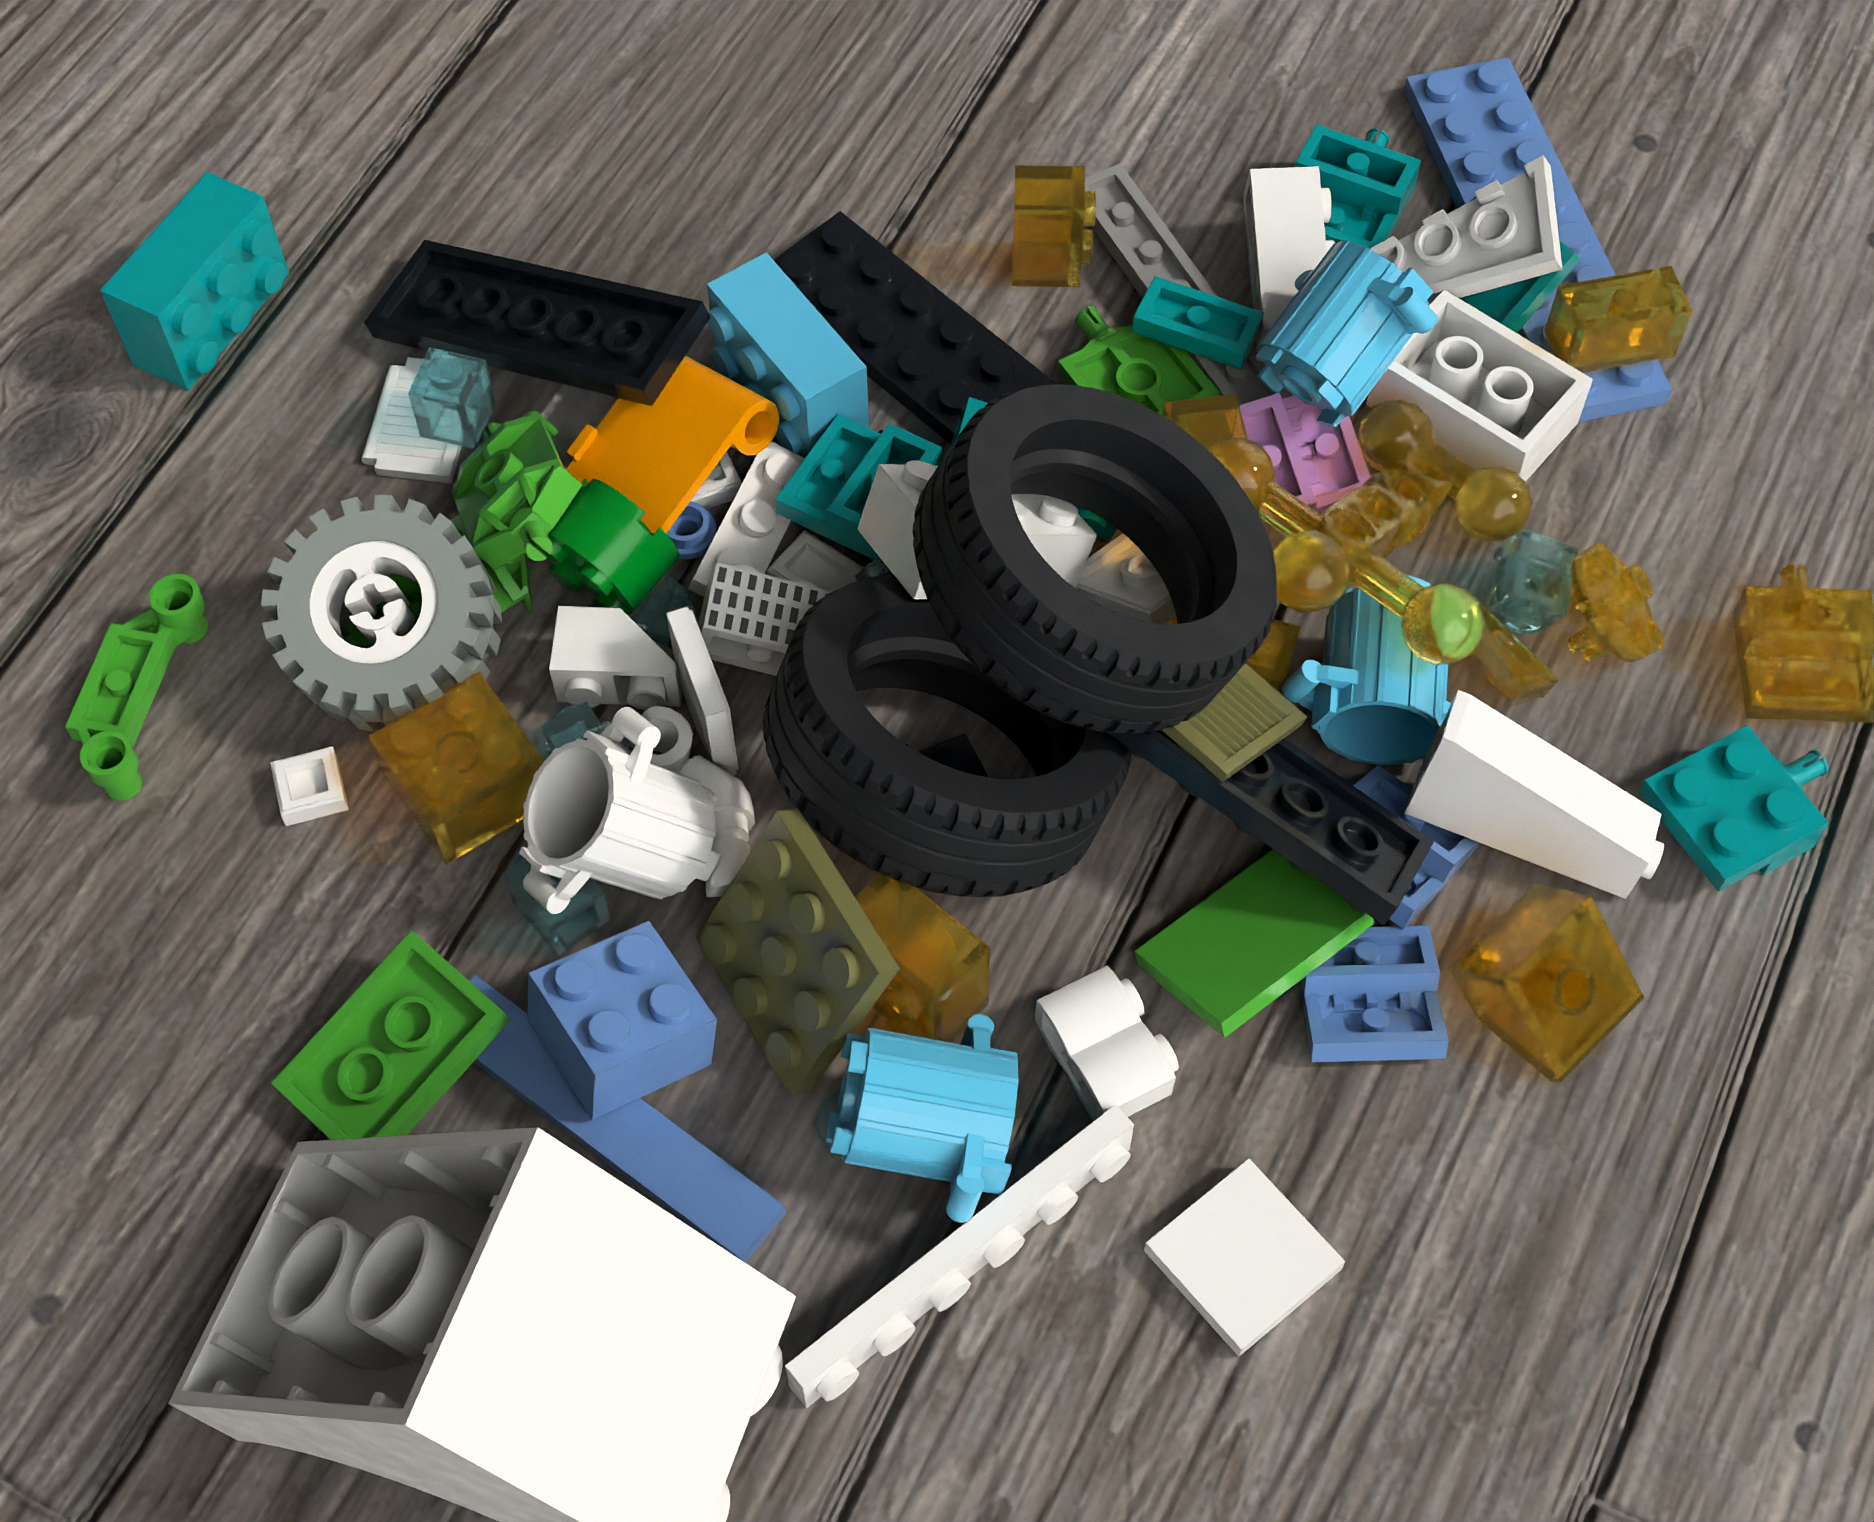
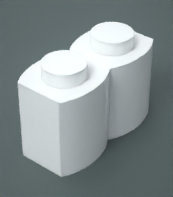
(1105, 1045)

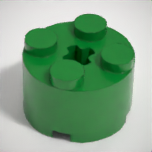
(608, 548)

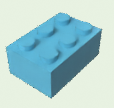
(784, 351)

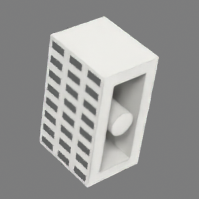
(753, 615)

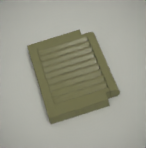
(1237, 724)

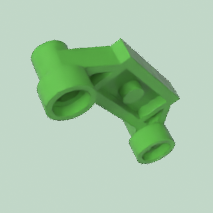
(127, 679)

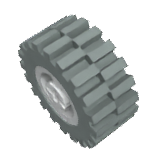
(351, 564)

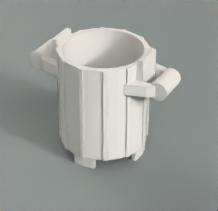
(615, 818)

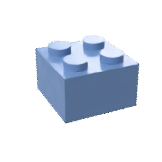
(620, 1019)

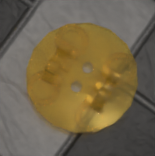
(1613, 607)

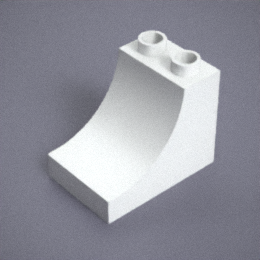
(491, 1331)

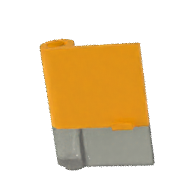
(660, 450)

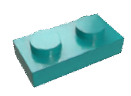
(1197, 322)

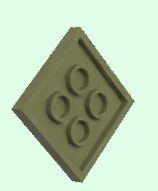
(796, 952)

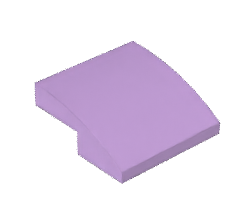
(1308, 458)

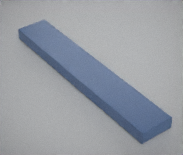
(635, 1142)

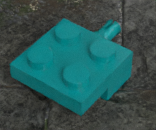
(1365, 183)
(837, 475)
(1738, 807)

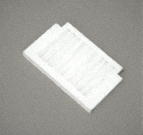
(395, 438)

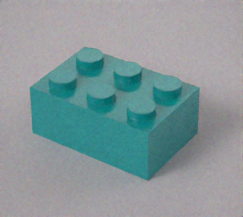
(196, 281)

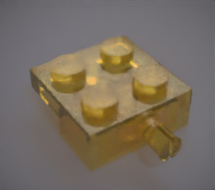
(1805, 651)

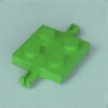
(1132, 366)

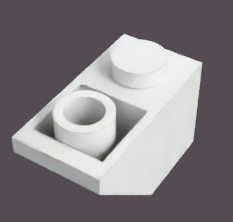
(609, 660)

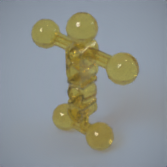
(1389, 510)

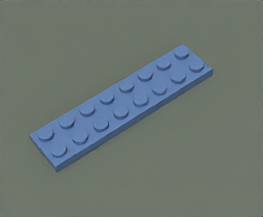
(1486, 132)

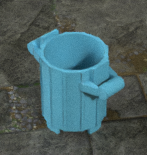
(1343, 329)
(1374, 692)
(929, 1110)

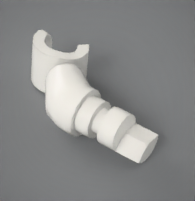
(733, 807)

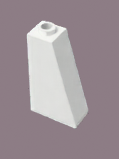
(1532, 801)

